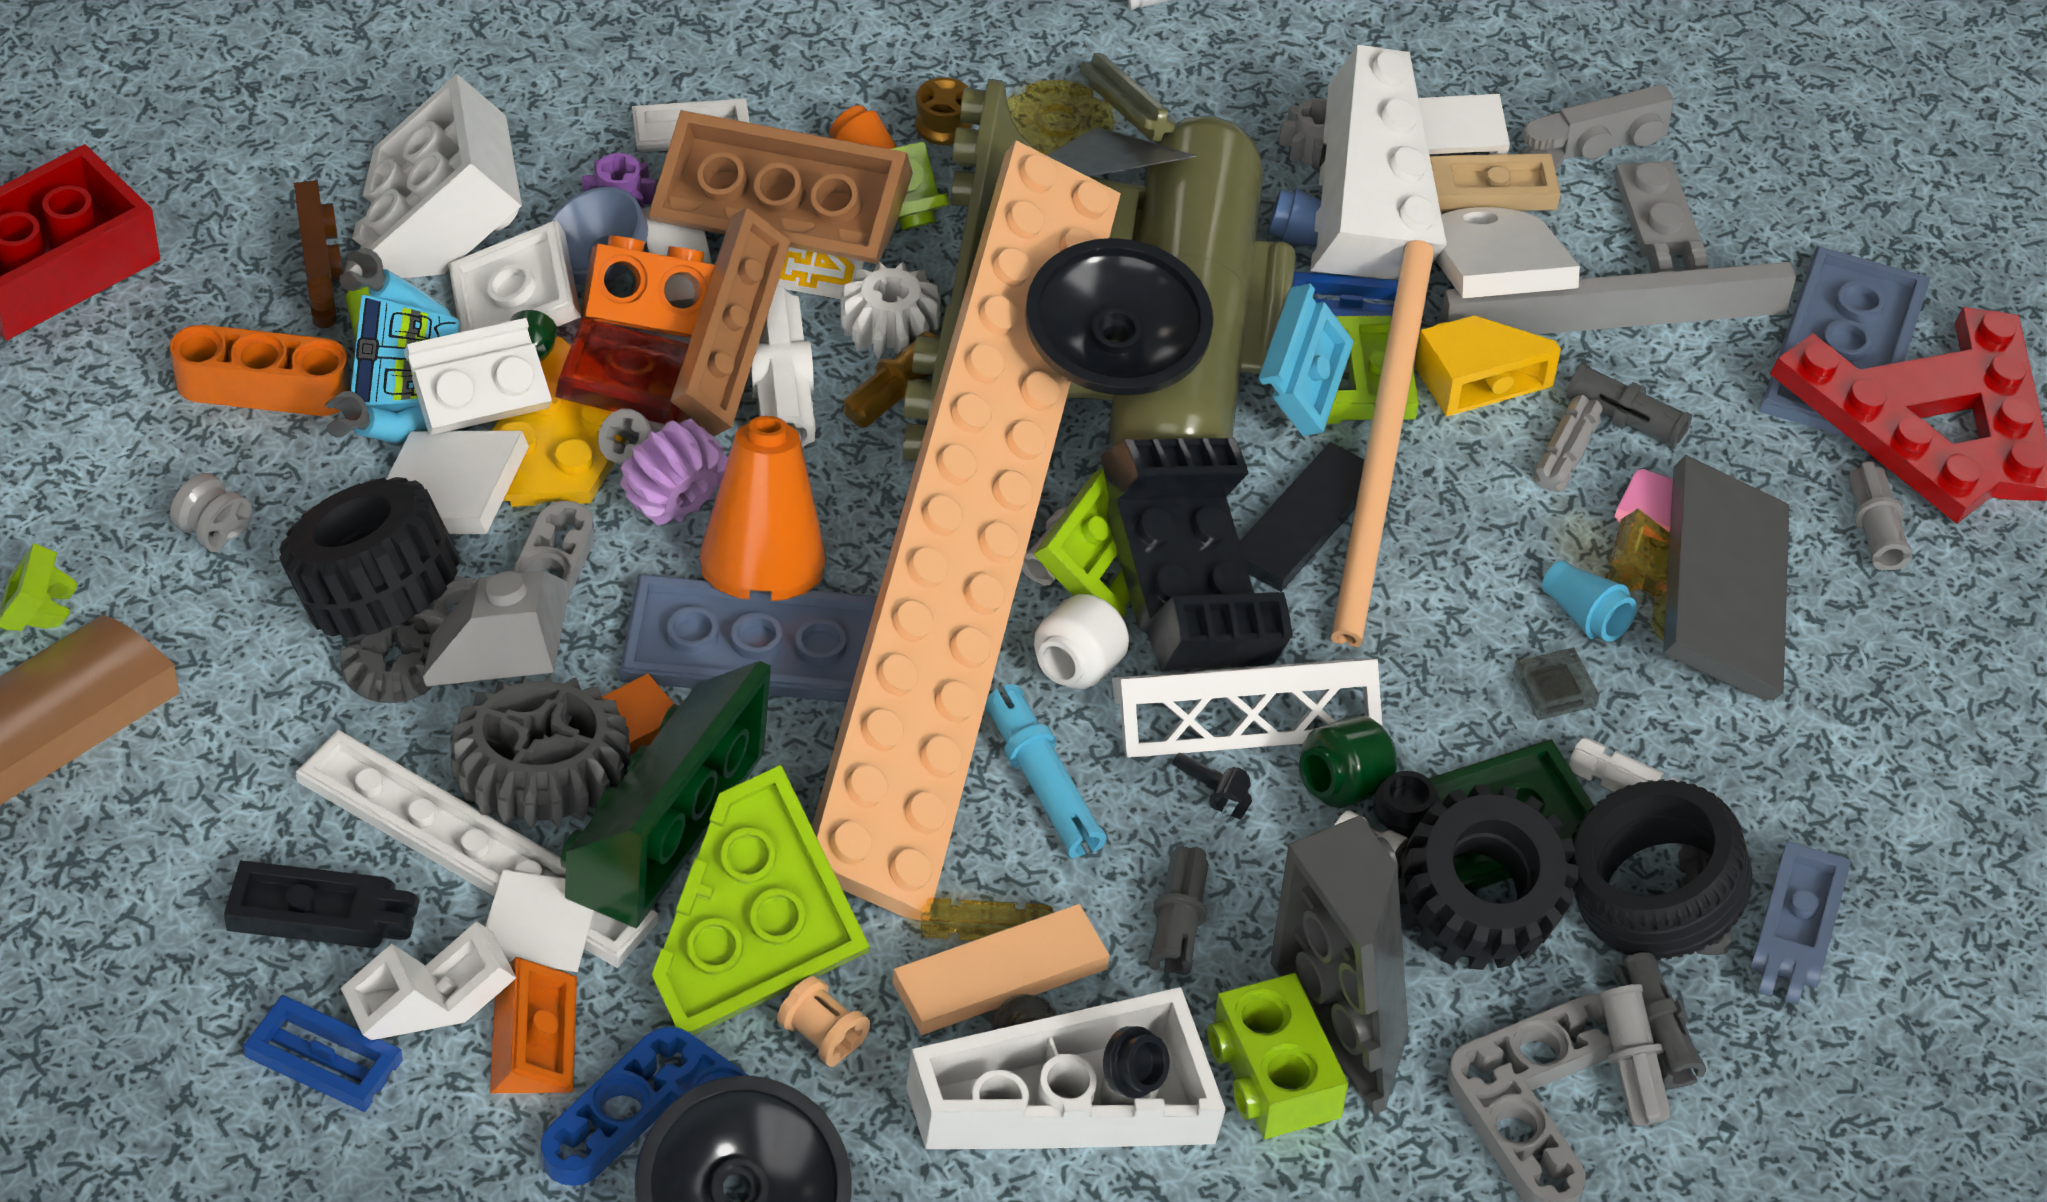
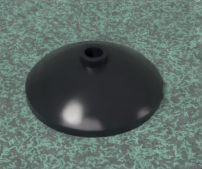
(1123, 295)
(747, 1130)

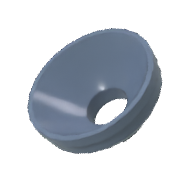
(592, 218)

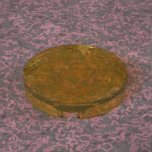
(1057, 128)

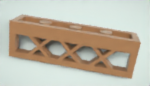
(730, 322)

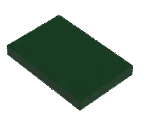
(1534, 772)

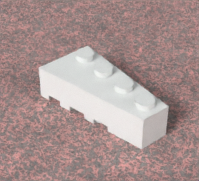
(1048, 1086)

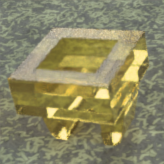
(1640, 555)

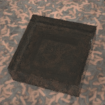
(1556, 683)

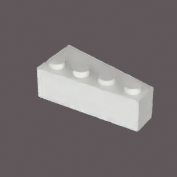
(1374, 170)

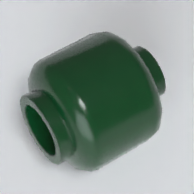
(1347, 760)

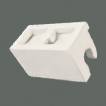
(1465, 124)

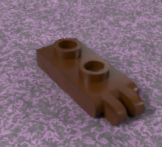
(321, 260)

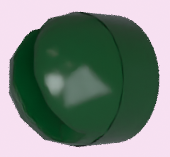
(541, 331)

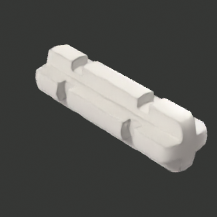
(1615, 771)

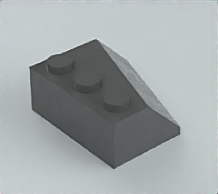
(1346, 946)

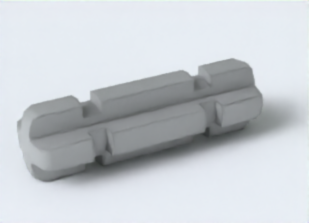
(1568, 443)

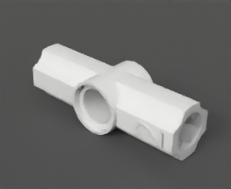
(785, 367)

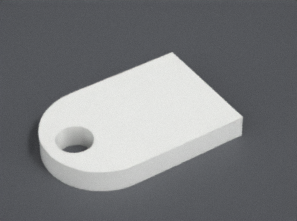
(1503, 254)

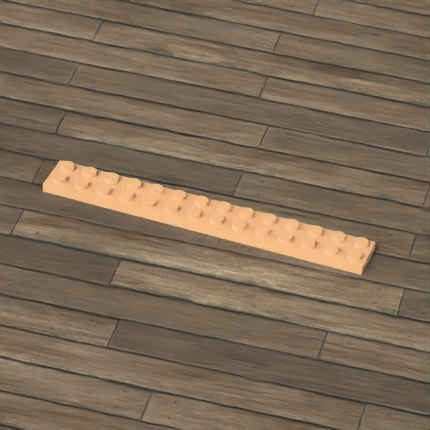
(955, 553)

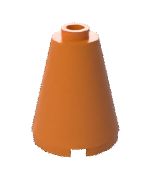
(764, 517)

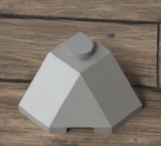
(500, 630)

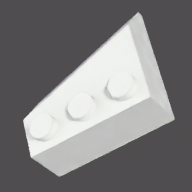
(439, 184)

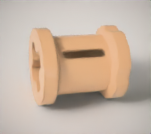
(823, 1020)

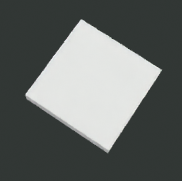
(516, 276)
(463, 473)

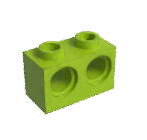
(1289, 1054)

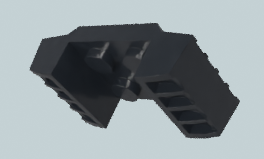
(1186, 556)

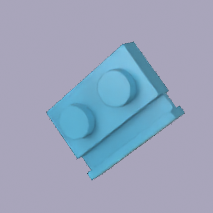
(1306, 360)

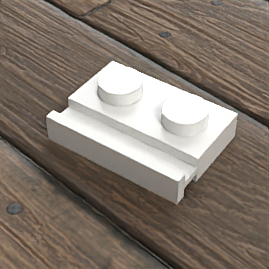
(477, 376)

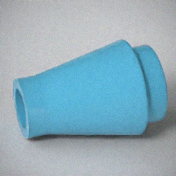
(1592, 601)

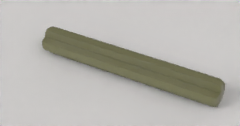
(1127, 97)

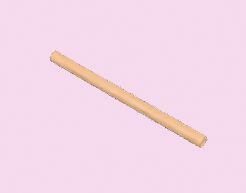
(1382, 445)

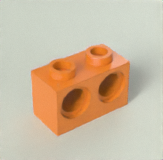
(647, 304)

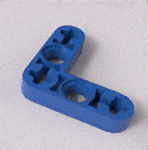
(628, 1078)

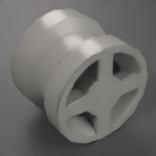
(210, 511)

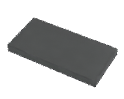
(1727, 579)

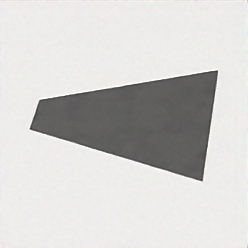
(1109, 152)

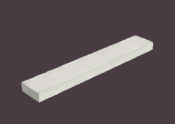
(446, 829)

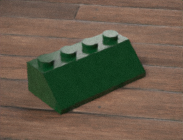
(666, 799)

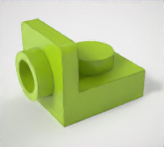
(922, 194)

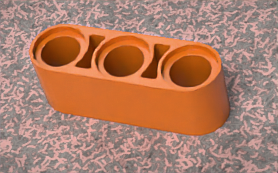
(259, 369)

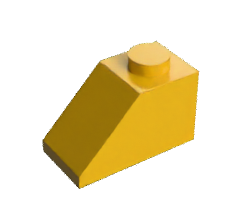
(1483, 363)

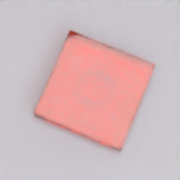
(622, 370)

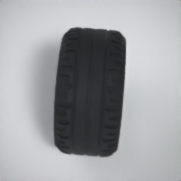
(1652, 816)

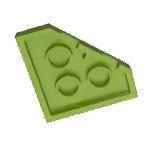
(754, 910)

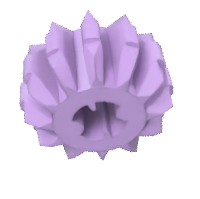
(673, 472)

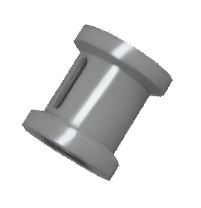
(628, 425)

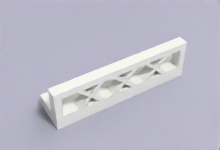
(1241, 682)

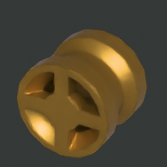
(939, 110)

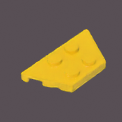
(562, 444)

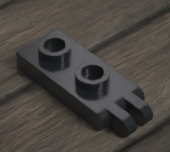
(318, 905)

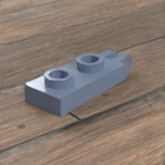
(1800, 919)

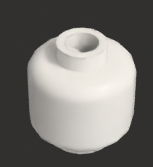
(1081, 641)

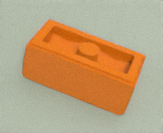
(534, 1032)

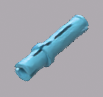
(1033, 750)

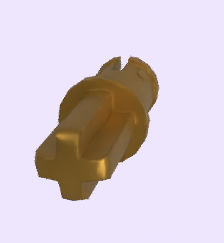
(883, 387)

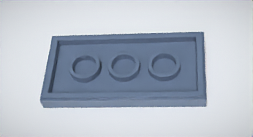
(1859, 311)
(692, 632)

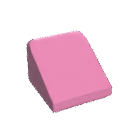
(1651, 495)

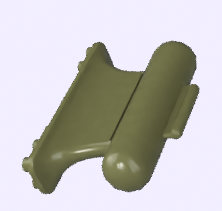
(1189, 207)

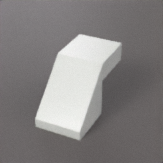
(405, 996)

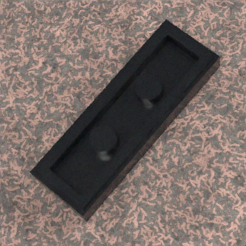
(1303, 517)

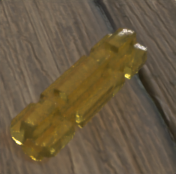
(974, 917)

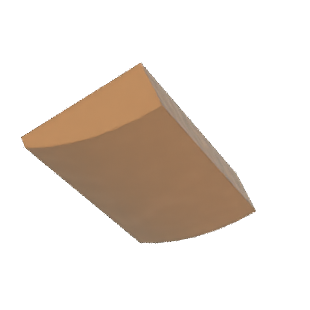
(807, 186)
(76, 699)

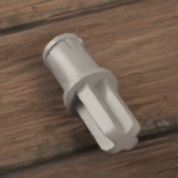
(1879, 517)
(1635, 1055)

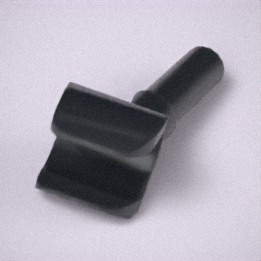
(1230, 785)

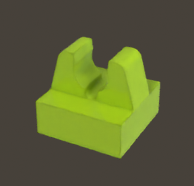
(30, 592)

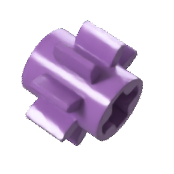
(622, 172)

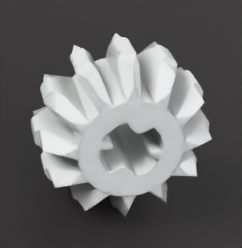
(889, 308)

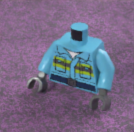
(382, 388)

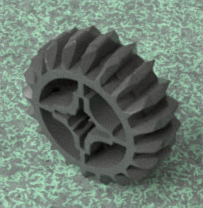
(539, 750)

